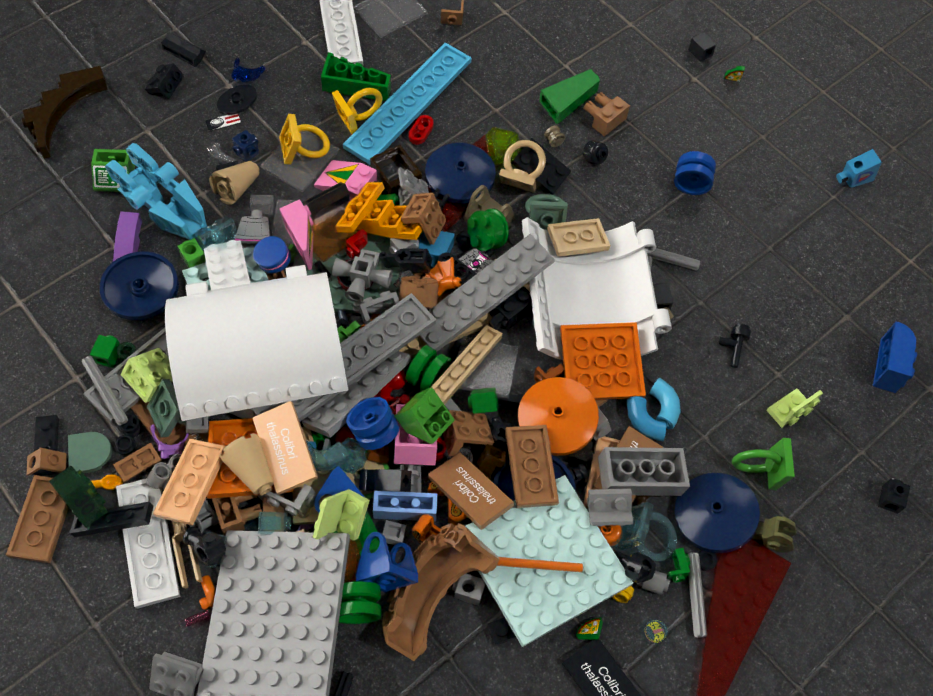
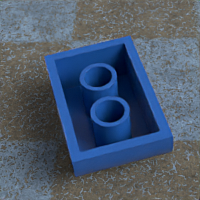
(895, 358)

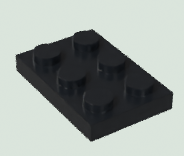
(553, 173)

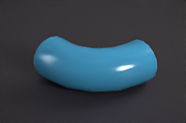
(643, 421)

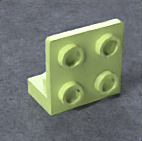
(146, 372)
(793, 406)
(341, 513)

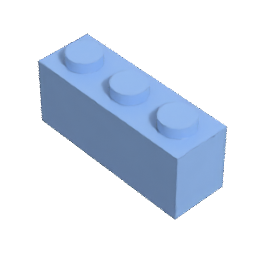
(403, 505)

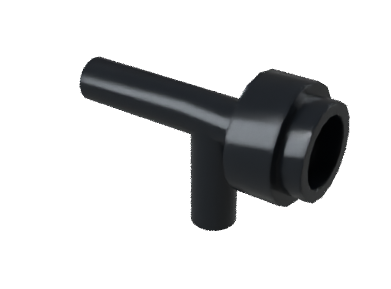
(740, 333)

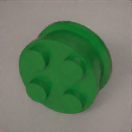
(488, 229)

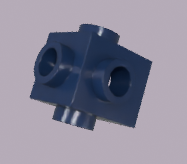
(245, 145)

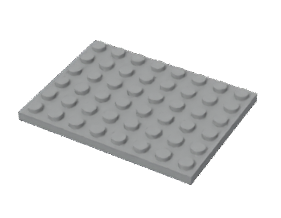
(275, 615)

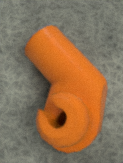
(209, 591)

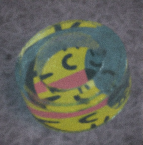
(656, 631)

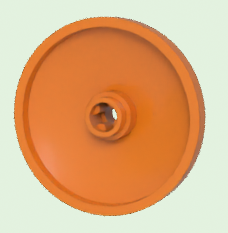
(578, 416)

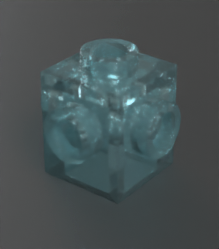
(357, 456)

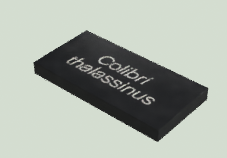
(598, 672)

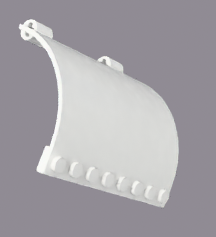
(597, 289)
(253, 344)

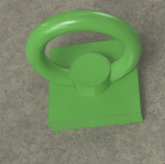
(777, 464)

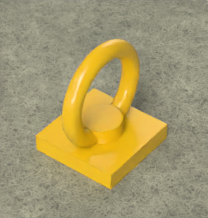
(347, 111)
(291, 138)

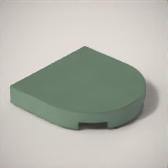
(88, 451)

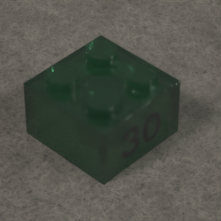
(79, 495)

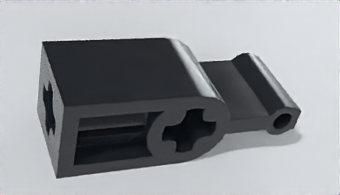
(408, 259)
(385, 480)

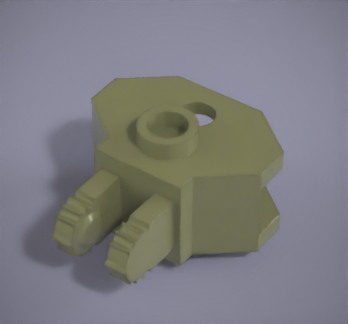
(776, 534)

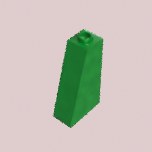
(569, 94)

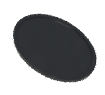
(236, 99)

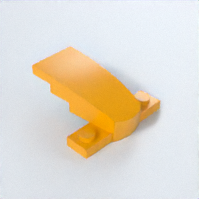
(376, 216)

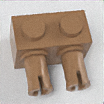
(609, 116)
(230, 516)

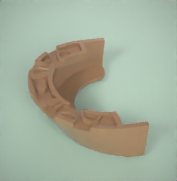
(439, 564)

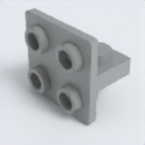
(409, 186)
(610, 507)
(174, 675)

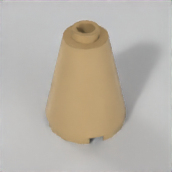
(233, 181)
(249, 463)

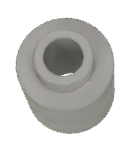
(657, 583)

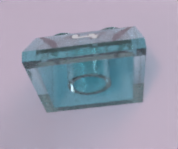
(216, 233)

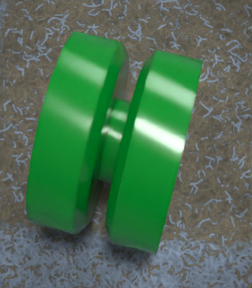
(427, 368)
(359, 603)

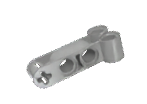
(165, 471)

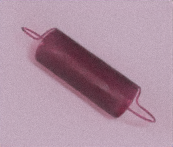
(197, 618)

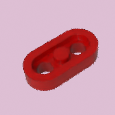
(419, 129)

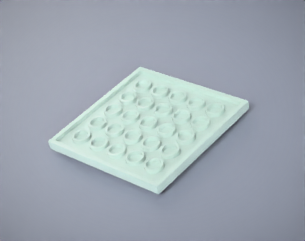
(541, 598)

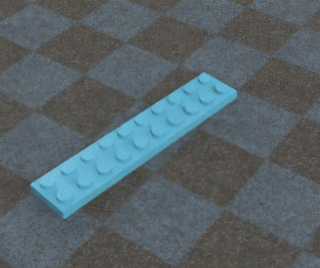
(407, 103)

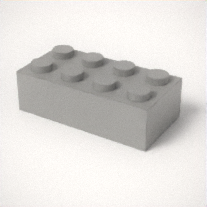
(644, 470)

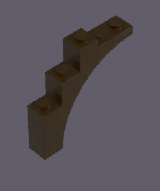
(56, 102)

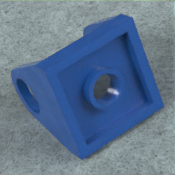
(335, 483)
(381, 565)

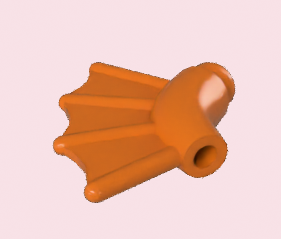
(444, 274)

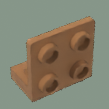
(425, 210)
(467, 429)

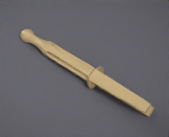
(179, 531)

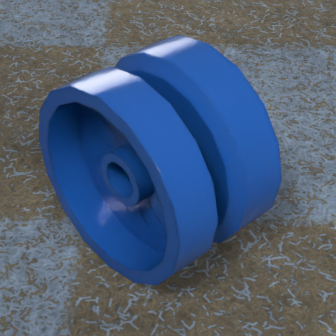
(695, 173)
(373, 423)

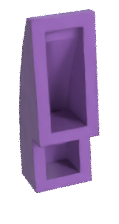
(127, 234)

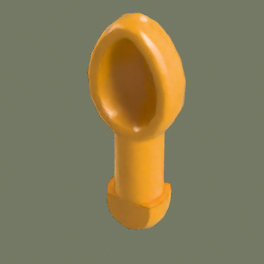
(108, 482)

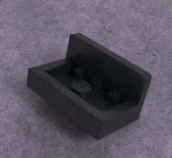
(165, 80)

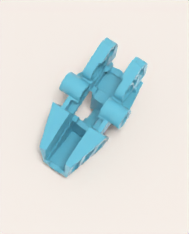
(184, 212)

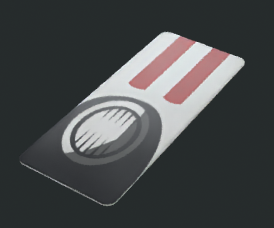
(222, 121)

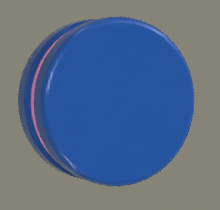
(272, 254)

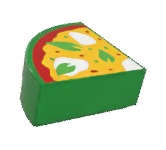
(735, 74)
(590, 629)

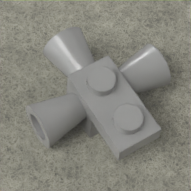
(362, 273)

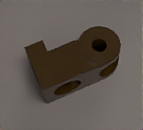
(490, 459)

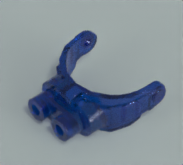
(246, 74)

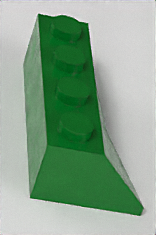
(351, 78)

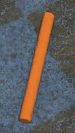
(540, 564)

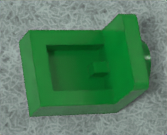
(681, 563)

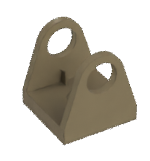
(485, 202)

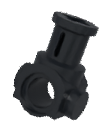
(207, 546)

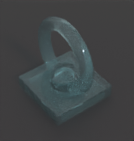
(635, 534)

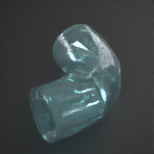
(328, 458)

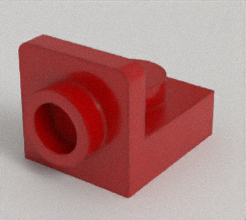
(356, 243)

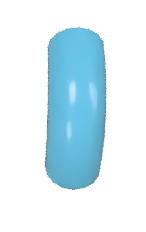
(669, 403)

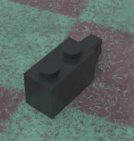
(512, 309)

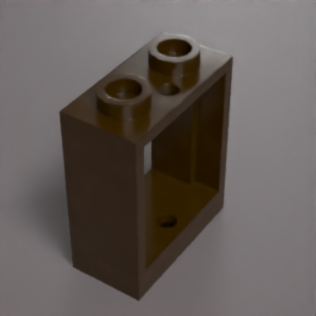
(385, 158)

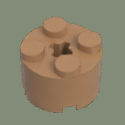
(423, 289)

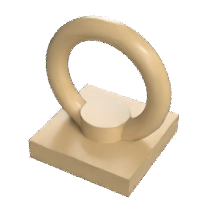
(519, 178)

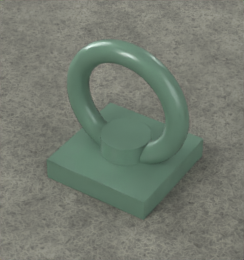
(546, 212)
(165, 408)

